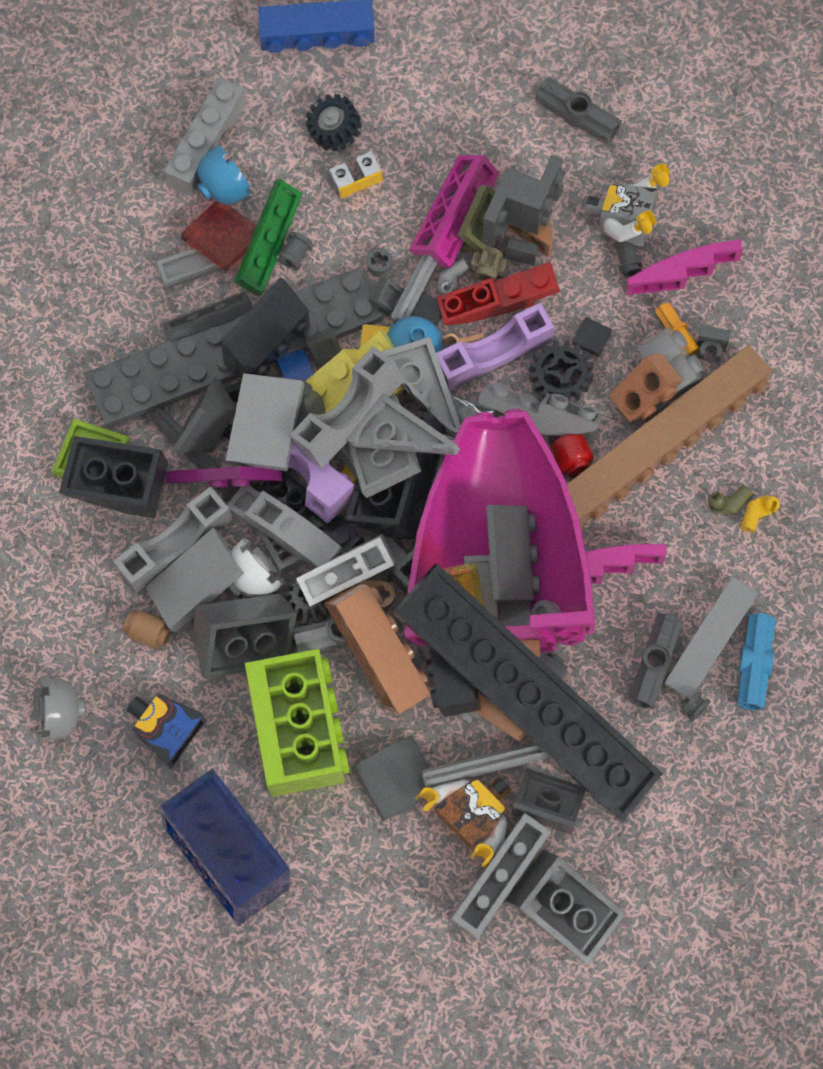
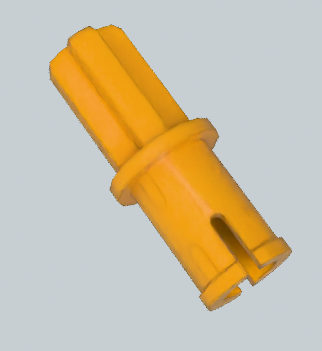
(671, 320)

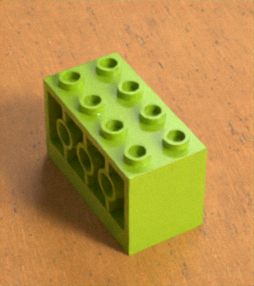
(277, 717)

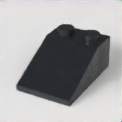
(115, 475)

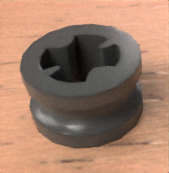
(384, 255)
(695, 706)

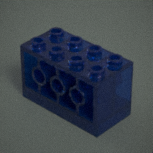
(225, 847)

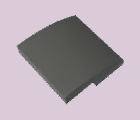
(393, 777)

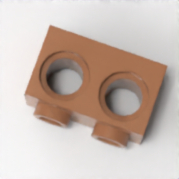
(642, 382)

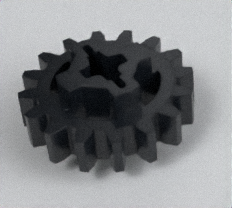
(561, 360)

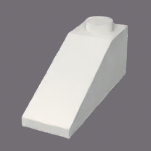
(346, 570)

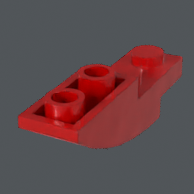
(498, 297)

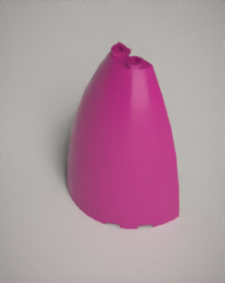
(510, 465)

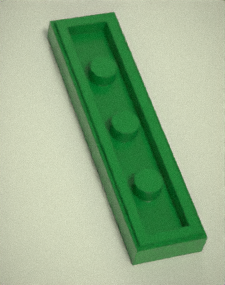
(268, 237)

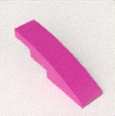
(674, 271)
(622, 559)

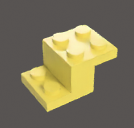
(335, 376)

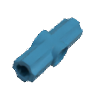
(756, 661)

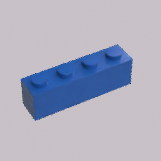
(316, 25)

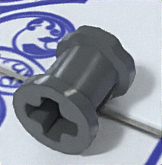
(294, 251)

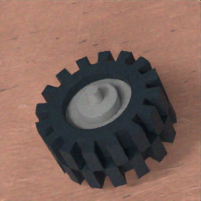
(333, 122)

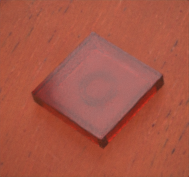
(220, 234)

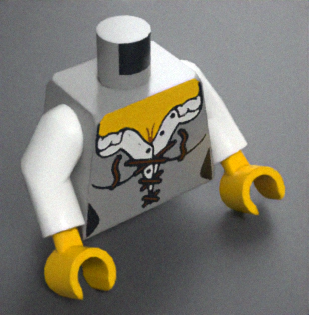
(629, 209)

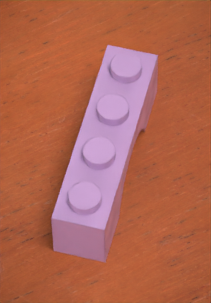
(518, 337)
(327, 489)

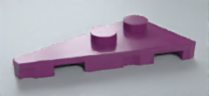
(220, 477)

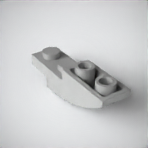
(551, 416)
(284, 526)

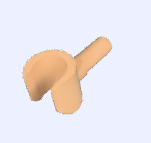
(452, 337)

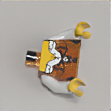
(471, 813)

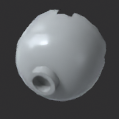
(56, 708)

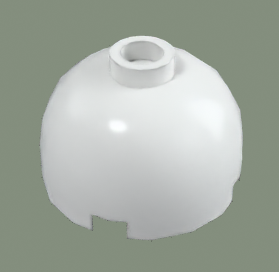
(257, 569)

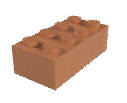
(378, 648)

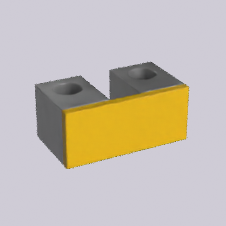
(370, 175)

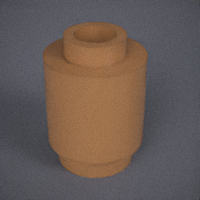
(146, 629)

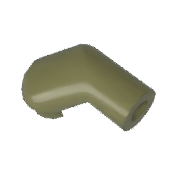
(729, 504)

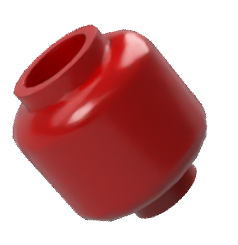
(572, 454)

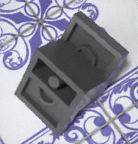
(523, 201)

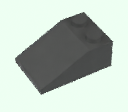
(566, 906)

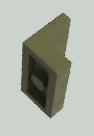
(472, 226)

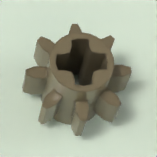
(488, 264)

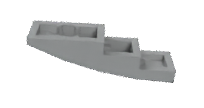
(711, 637)

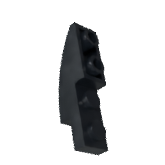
(294, 494)

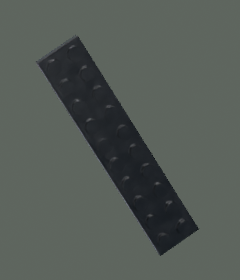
(527, 692)

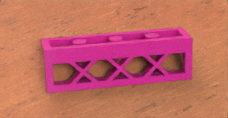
(445, 242)

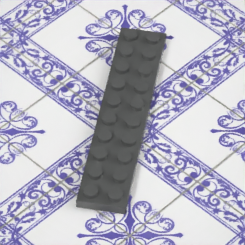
(189, 364)

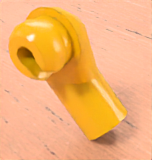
(757, 509)

